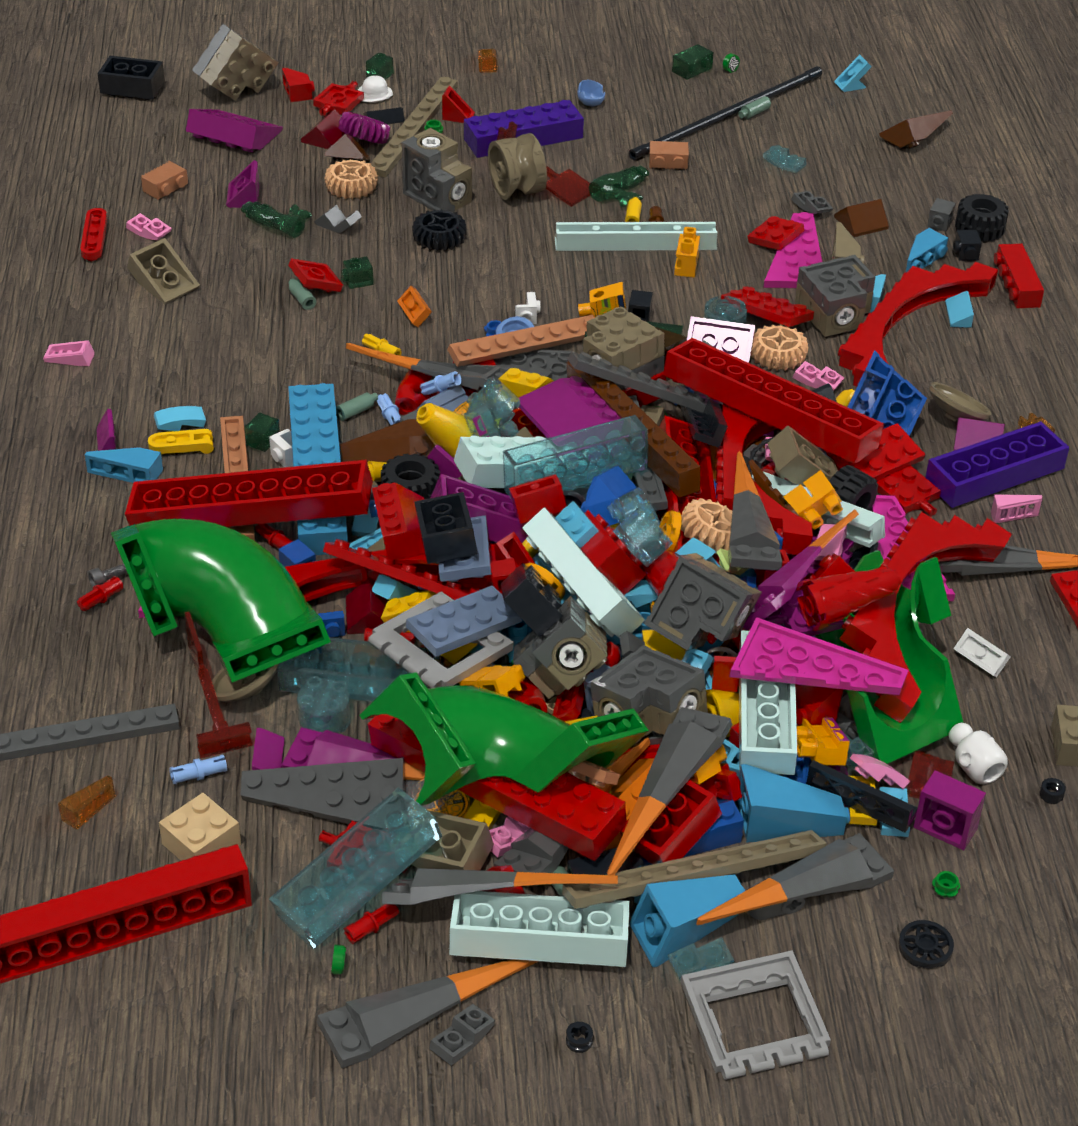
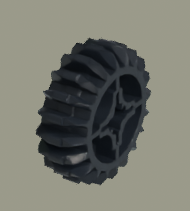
(439, 230)

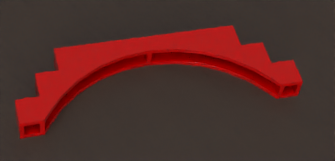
(913, 291)
(739, 435)
(337, 574)
(873, 627)

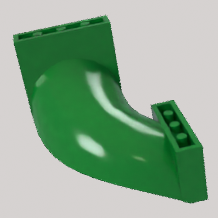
(228, 587)
(938, 704)
(484, 734)

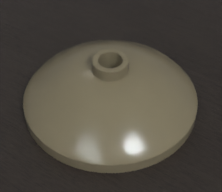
(957, 403)
(243, 688)

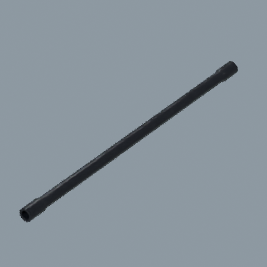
(807, 76)

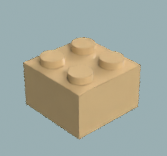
(198, 829)

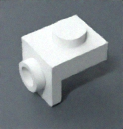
(529, 310)
(282, 448)

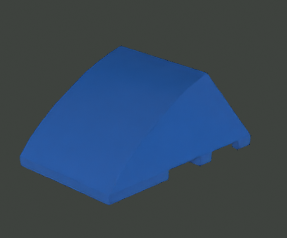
(887, 396)

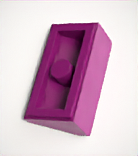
(106, 432)
(445, 462)
(267, 750)

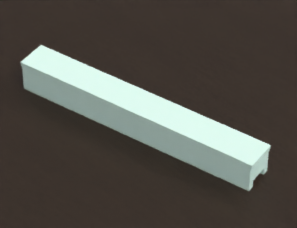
(630, 235)
(863, 529)

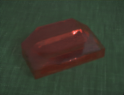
(922, 769)

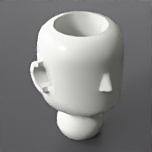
(978, 754)

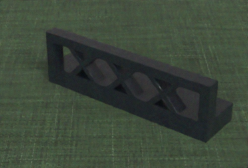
(707, 425)
(862, 796)

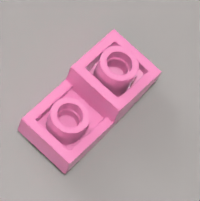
(146, 228)
(815, 378)
(834, 544)
(879, 770)
(505, 835)

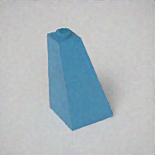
(782, 807)
(670, 910)

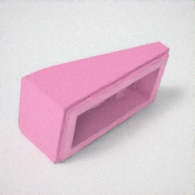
(70, 353)
(1004, 510)

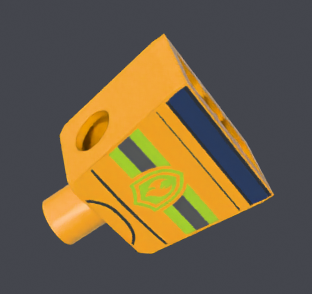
(603, 300)

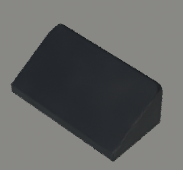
(387, 116)

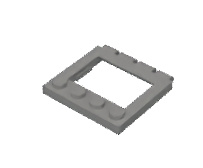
(432, 673)
(747, 978)

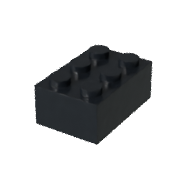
(131, 77)
(446, 528)
(531, 599)

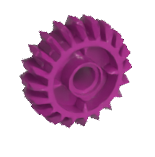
(364, 127)

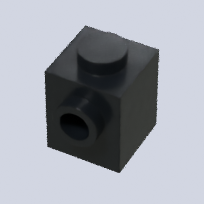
(967, 245)
(641, 304)

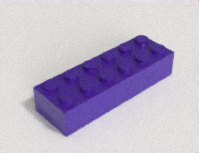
(547, 122)
(997, 464)

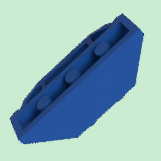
(604, 489)

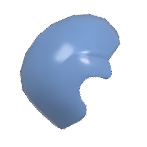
(590, 93)

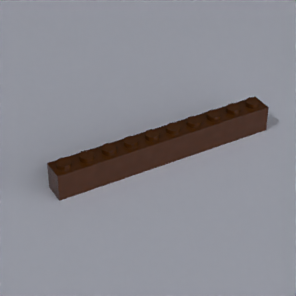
(664, 455)

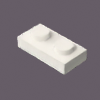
(982, 652)

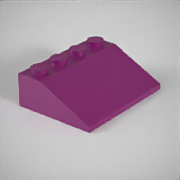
(231, 128)
(565, 407)

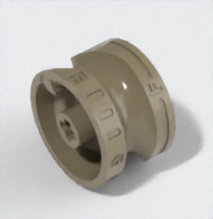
(517, 165)

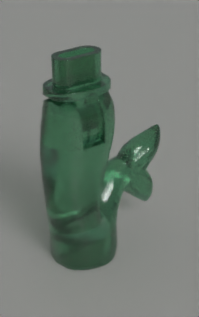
(613, 185)
(268, 216)

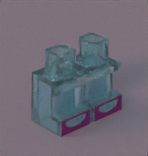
(488, 422)

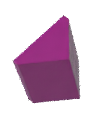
(244, 187)
(975, 431)

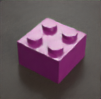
(949, 810)

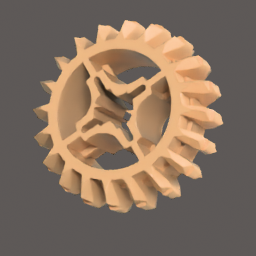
(351, 179)
(779, 347)
(707, 523)

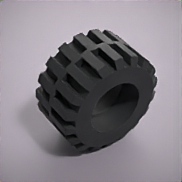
(983, 214)
(413, 473)
(855, 487)

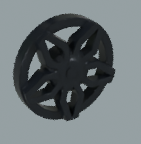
(926, 944)

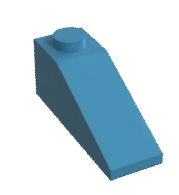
(125, 464)

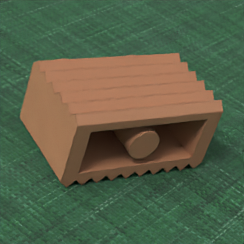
(668, 155)
(164, 180)

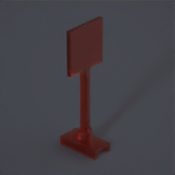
(566, 186)
(223, 737)

